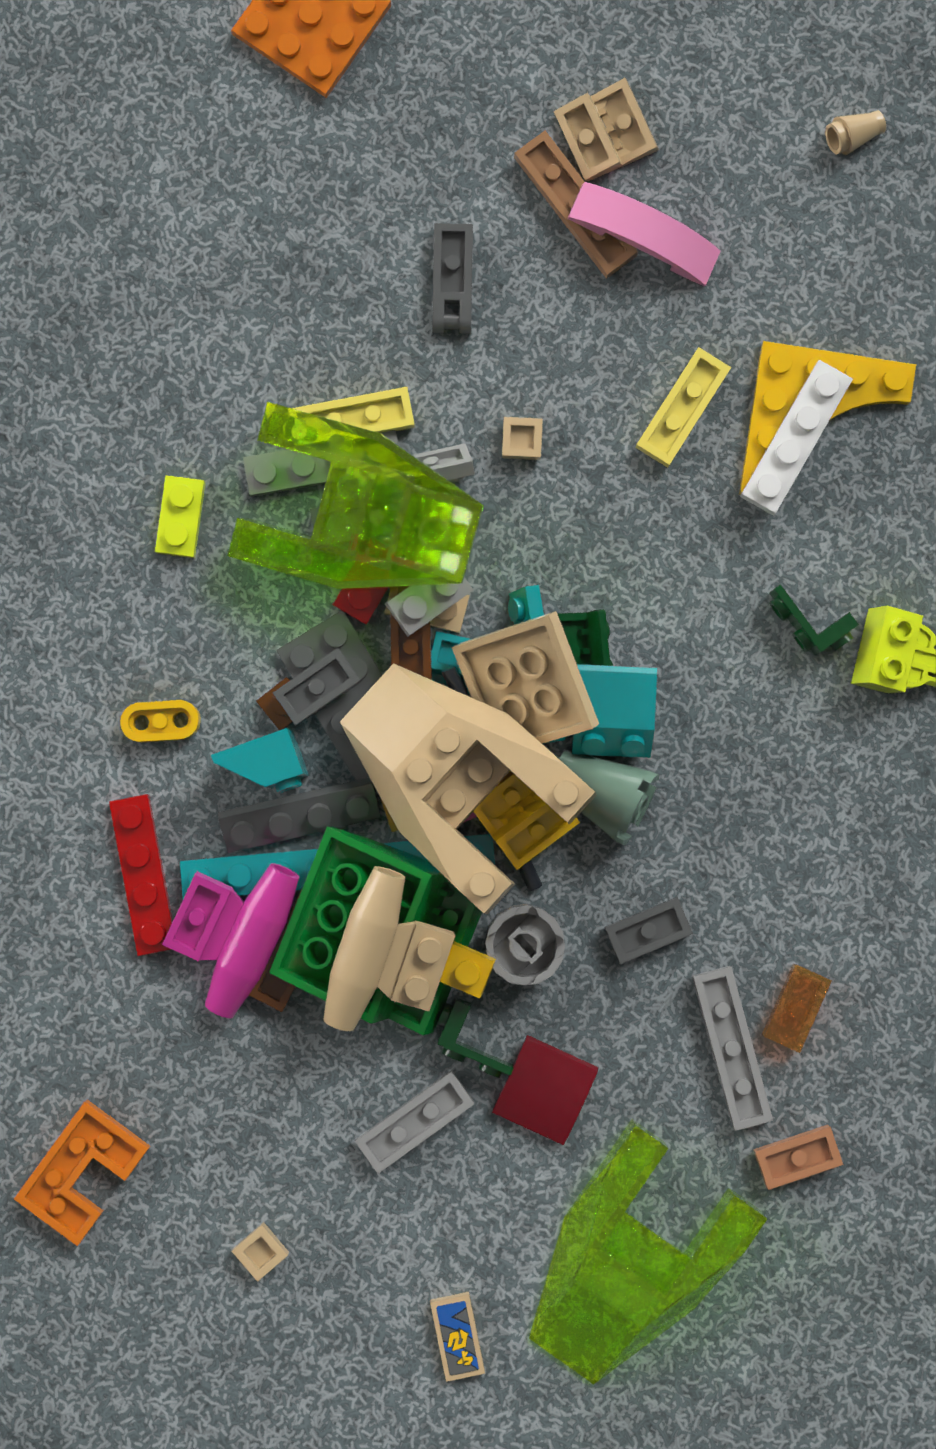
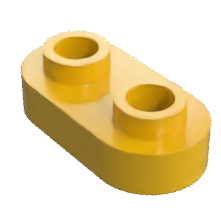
(161, 721)

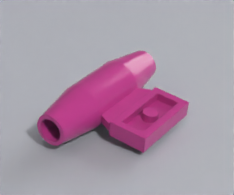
(236, 933)

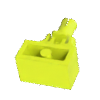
(895, 652)

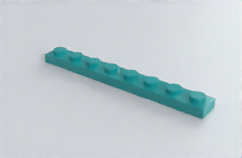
(246, 870)

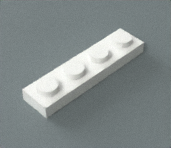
(796, 437)

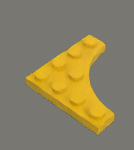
(784, 372)

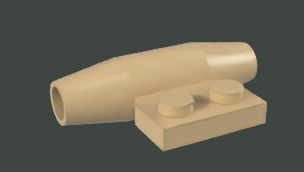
(380, 953)

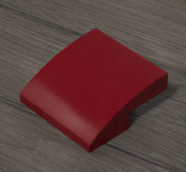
(545, 1090)

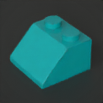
(624, 708)
(268, 761)

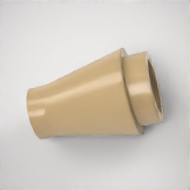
(853, 131)

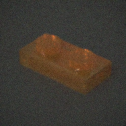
(796, 1008)

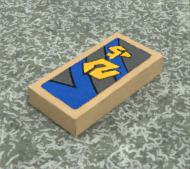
(457, 1336)

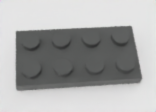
(315, 645)

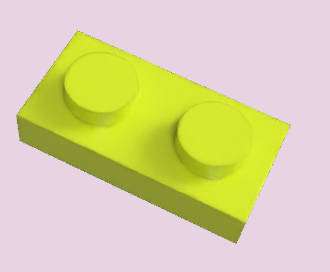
(180, 516)

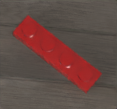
(142, 872)

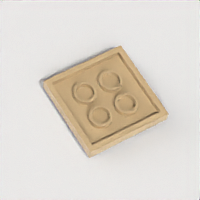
(530, 677)

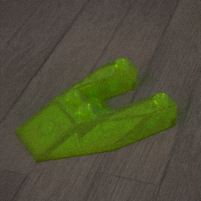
(379, 515)
(617, 1279)

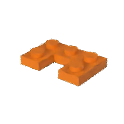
(50, 1187)

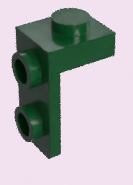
(834, 635)
(452, 1020)

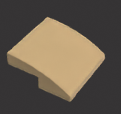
(591, 139)

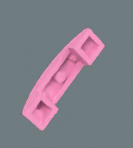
(646, 230)

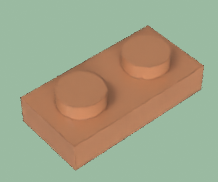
(798, 1157)

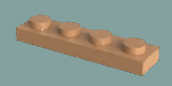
(560, 186)

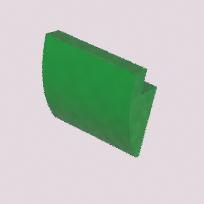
(325, 905)

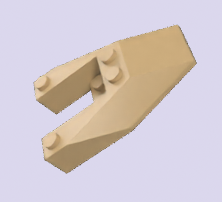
(439, 759)

